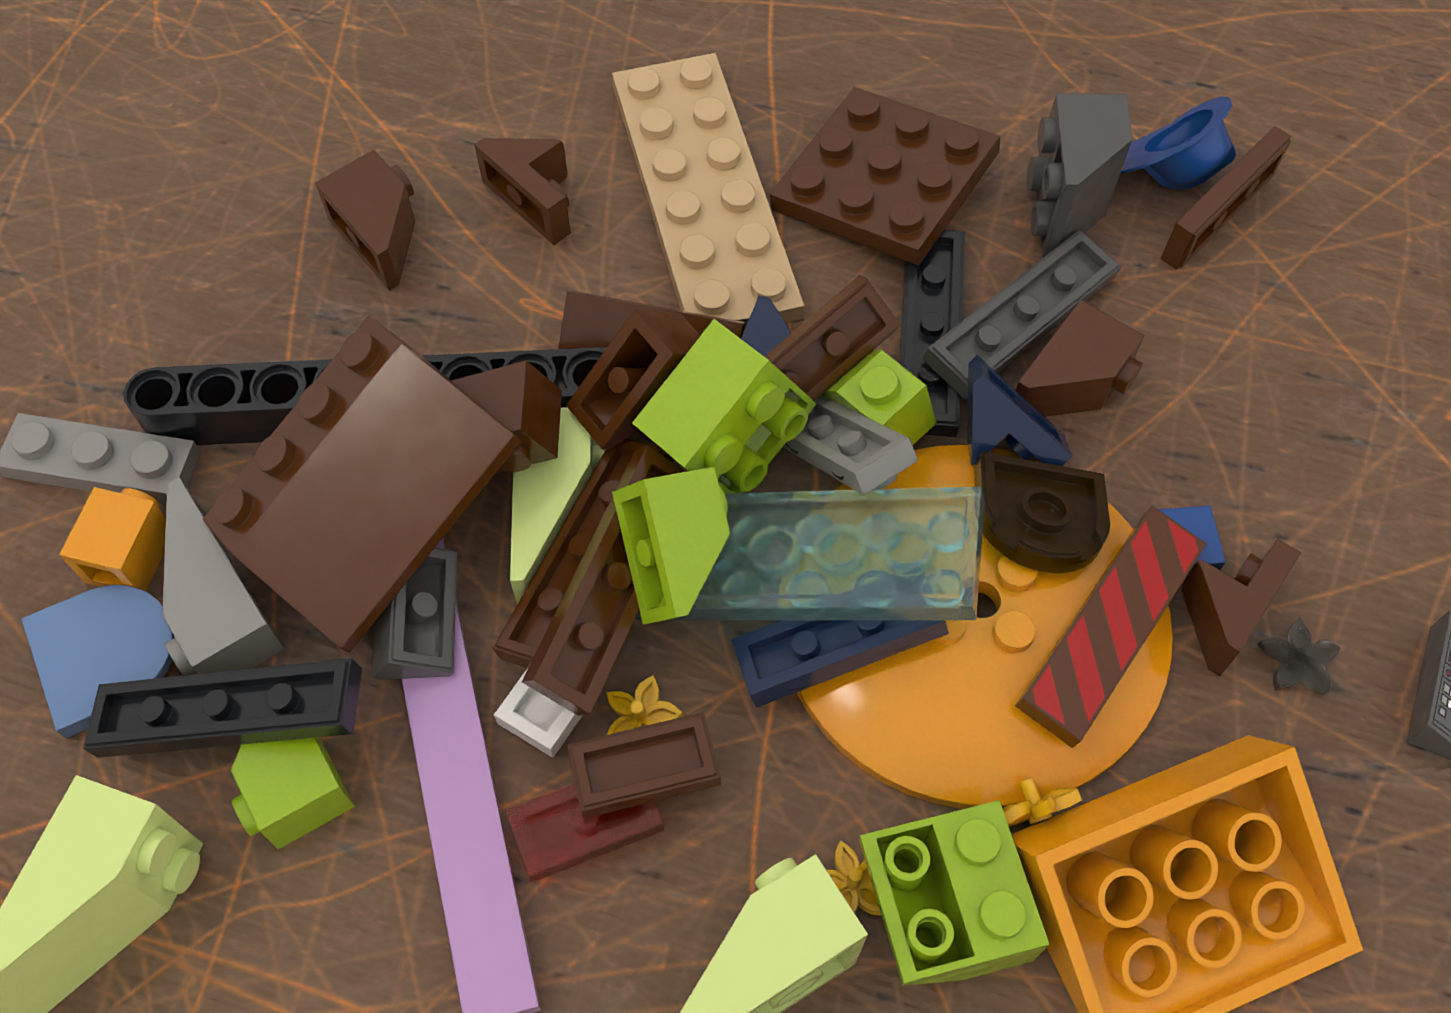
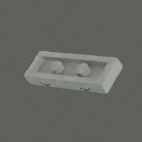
(852, 447)
(95, 456)

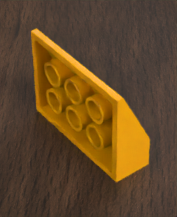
(1190, 886)

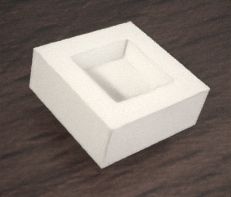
(536, 718)

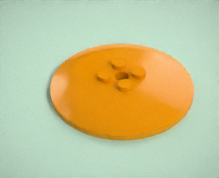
(945, 711)

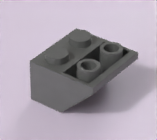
(1077, 164)

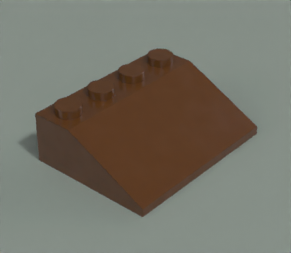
(359, 483)

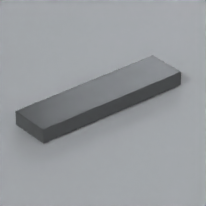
(1023, 310)

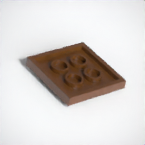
(885, 174)

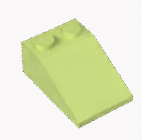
(88, 892)
(782, 943)

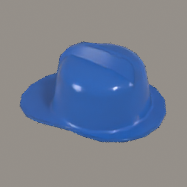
(1186, 149)

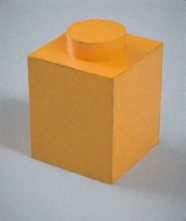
(117, 539)

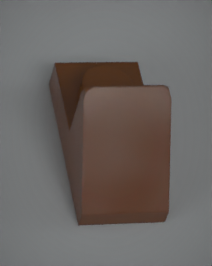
(528, 180)
(1230, 608)

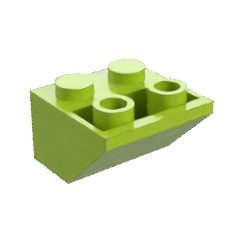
(725, 410)
(954, 896)

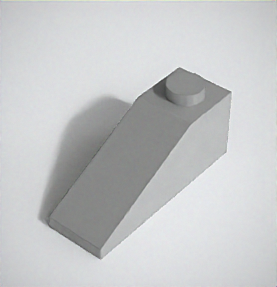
(206, 598)

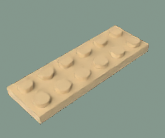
(704, 190)

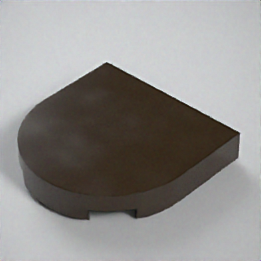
(1042, 512)

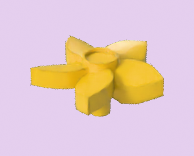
(642, 710)
(1037, 808)
(854, 880)

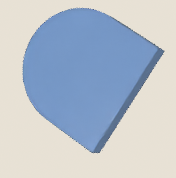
(93, 641)

